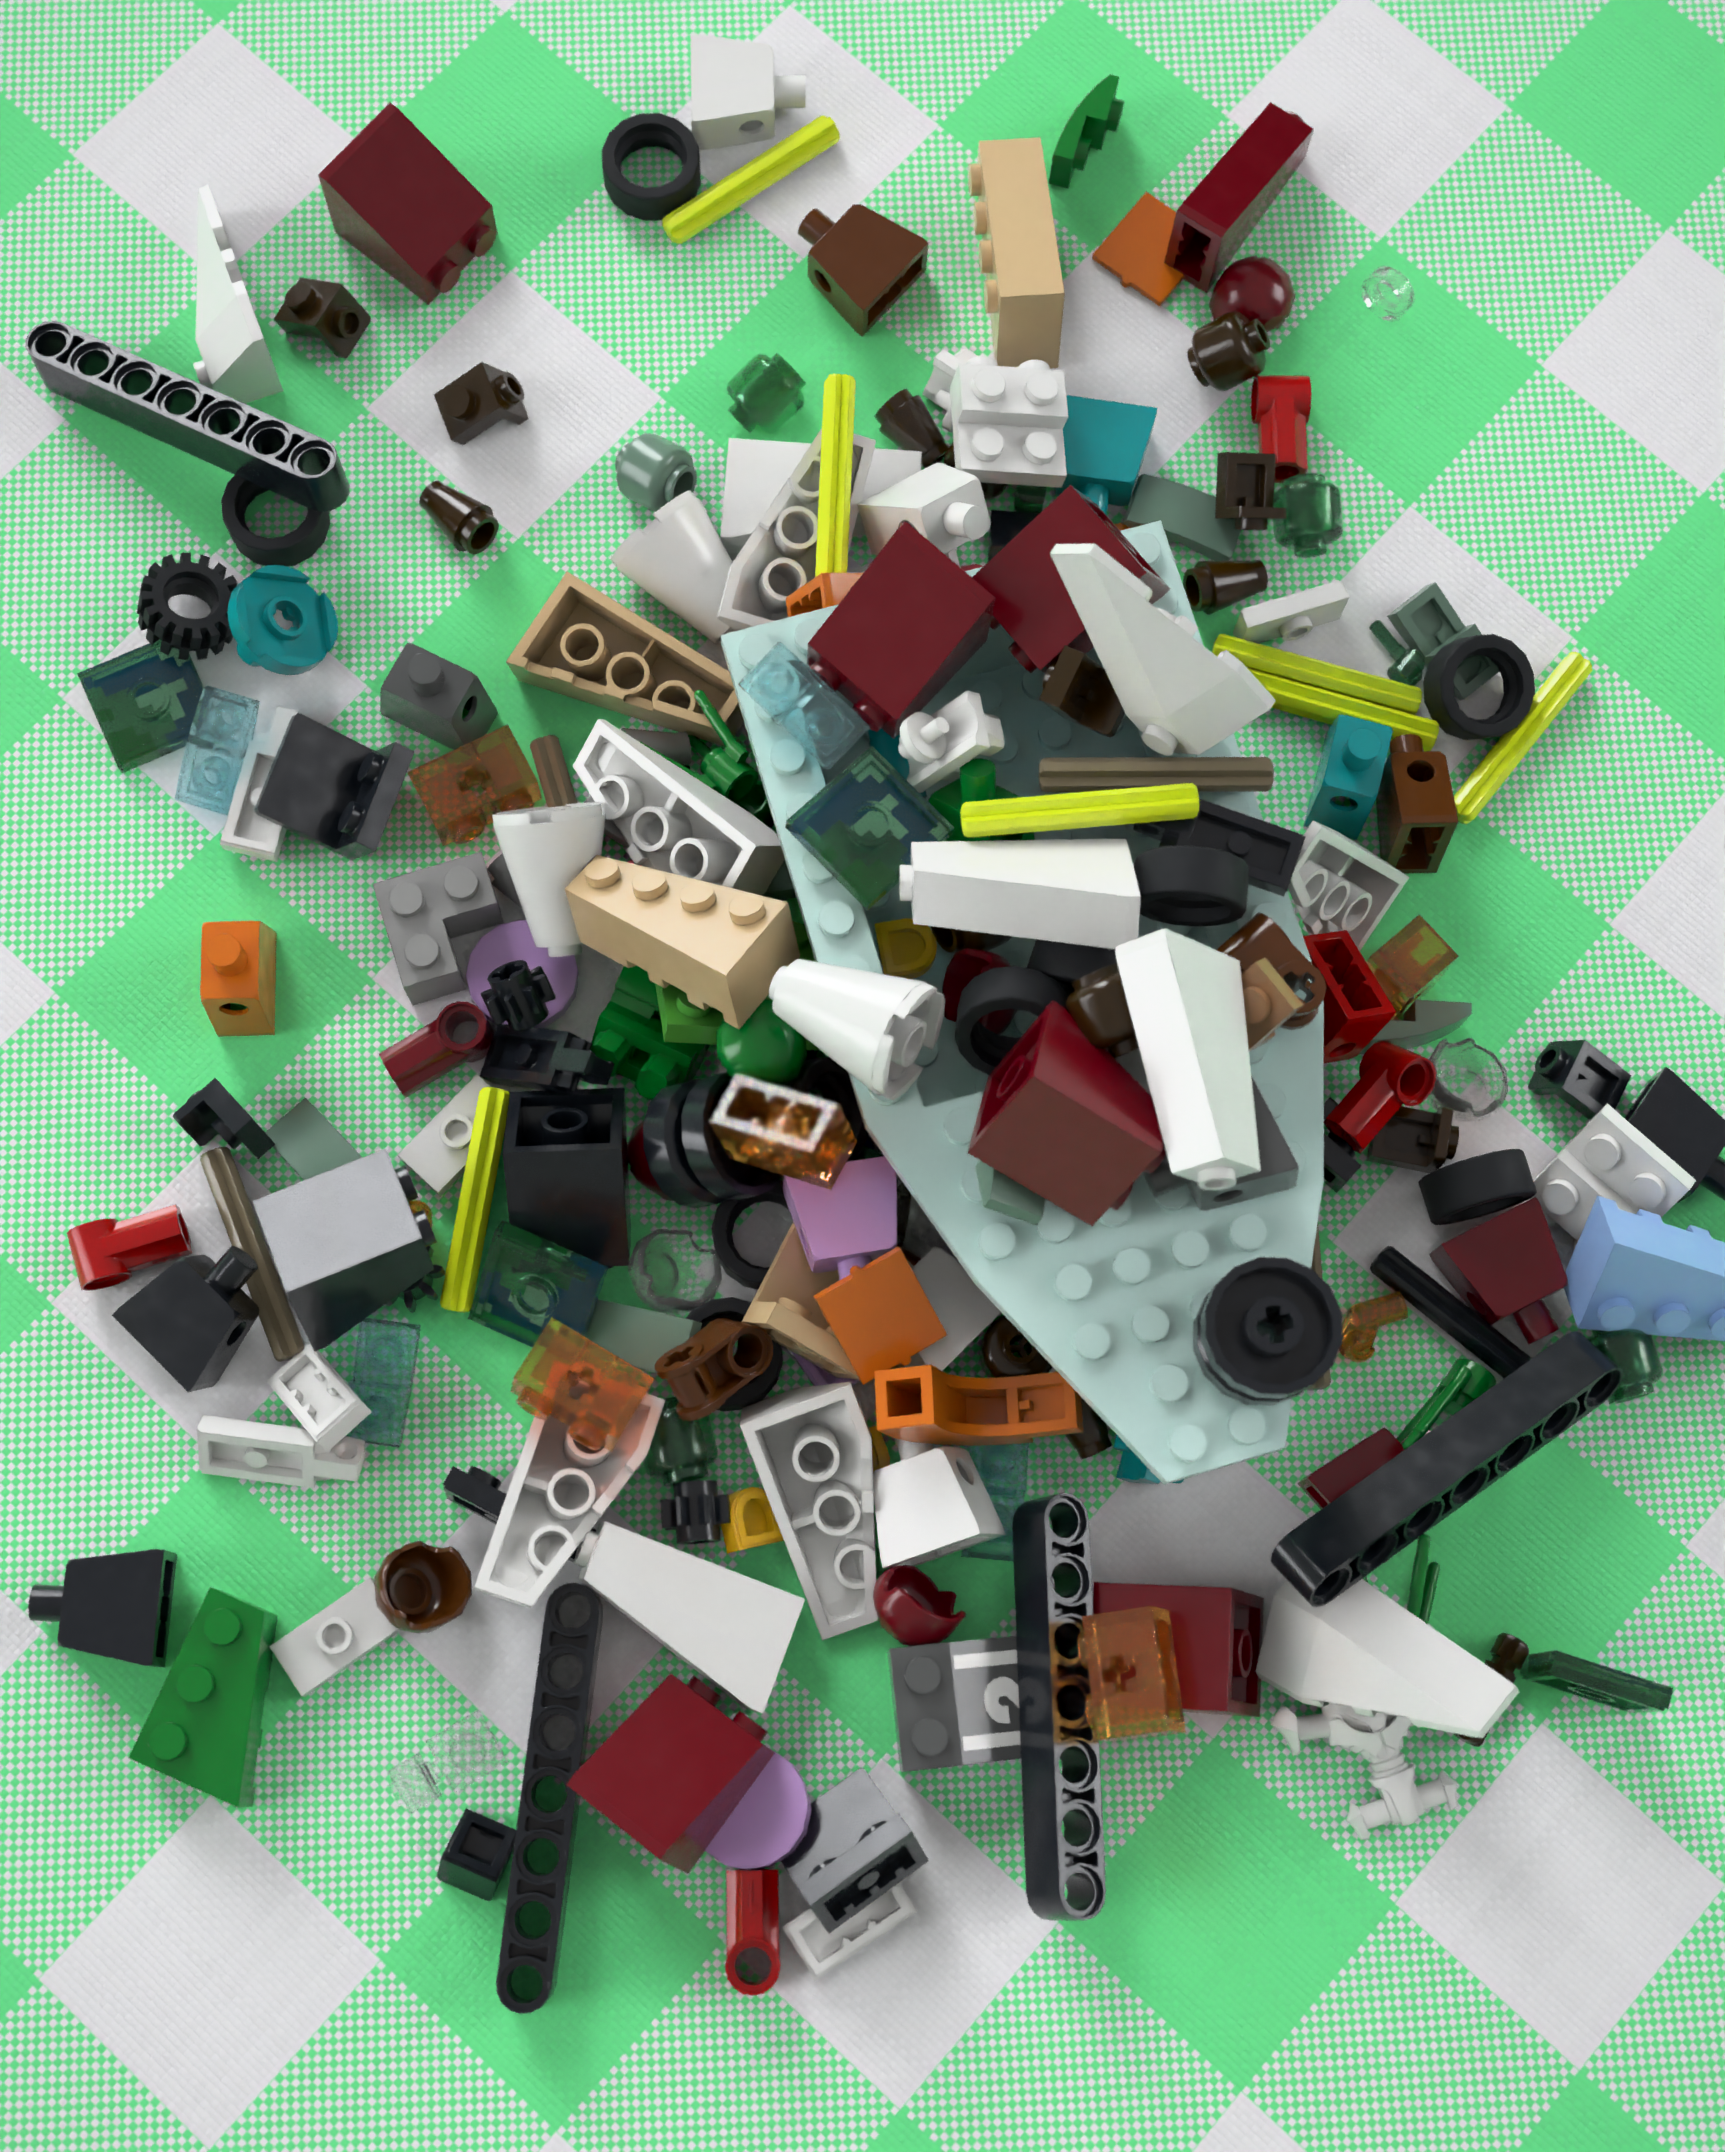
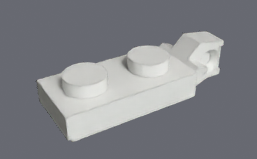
(244, 829)
(274, 1453)

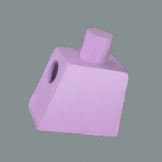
(850, 1221)

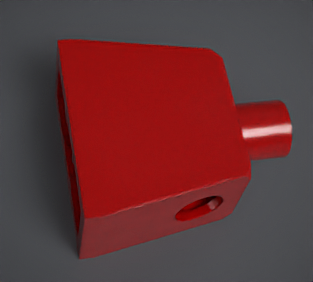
(1353, 997)

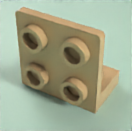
(790, 1312)

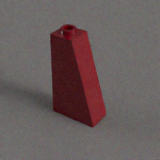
(1236, 195)

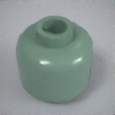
(654, 471)

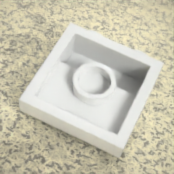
(1009, 422)
(1610, 1162)

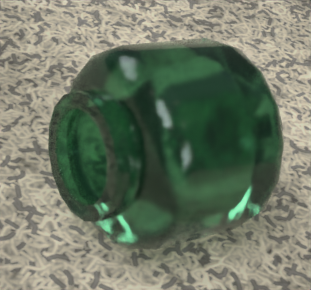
(765, 394)
(1312, 514)
(1637, 1357)
(680, 1447)

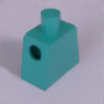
(1105, 448)
(1352, 768)

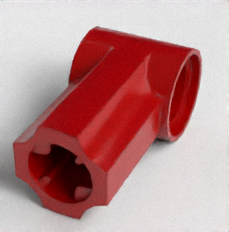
(1282, 410)
(1386, 1082)
(111, 1250)
(752, 1922)

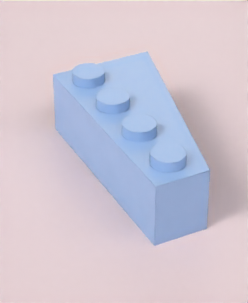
(1646, 1276)

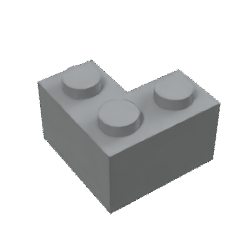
(428, 910)

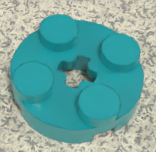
(262, 639)

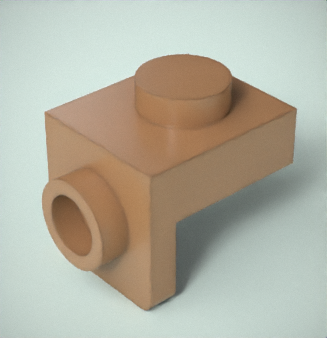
(1266, 1002)

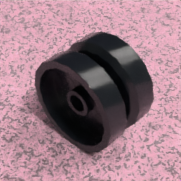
(686, 1152)
(1296, 1309)

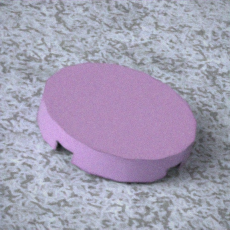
(512, 943)
(766, 1820)

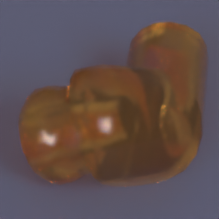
(1363, 1322)

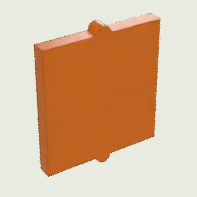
(1139, 248)
(880, 1315)

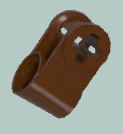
(1265, 939)
(704, 1368)

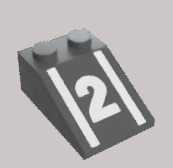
(956, 1702)

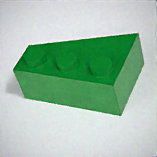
(213, 1701)

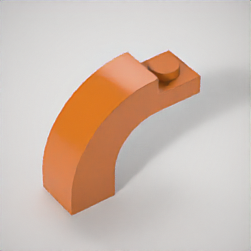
(950, 1409)

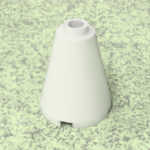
(680, 563)
(543, 855)
(861, 1019)

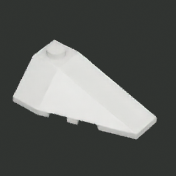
(226, 324)
(784, 543)
(1161, 674)
(675, 818)
(1342, 885)
(819, 1483)
(557, 1500)
(1378, 1659)

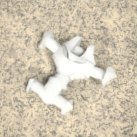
(1380, 1741)

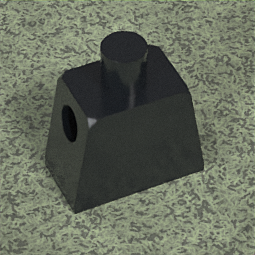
(1683, 1129)
(194, 1316)
(112, 1605)

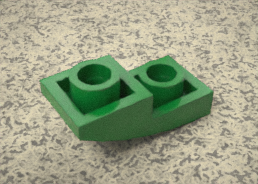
(1086, 129)

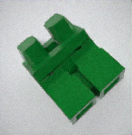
(634, 1040)

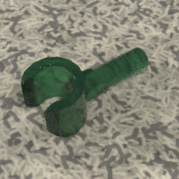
(1029, 498)
(1407, 664)

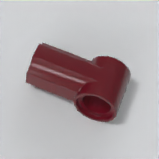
(431, 1049)

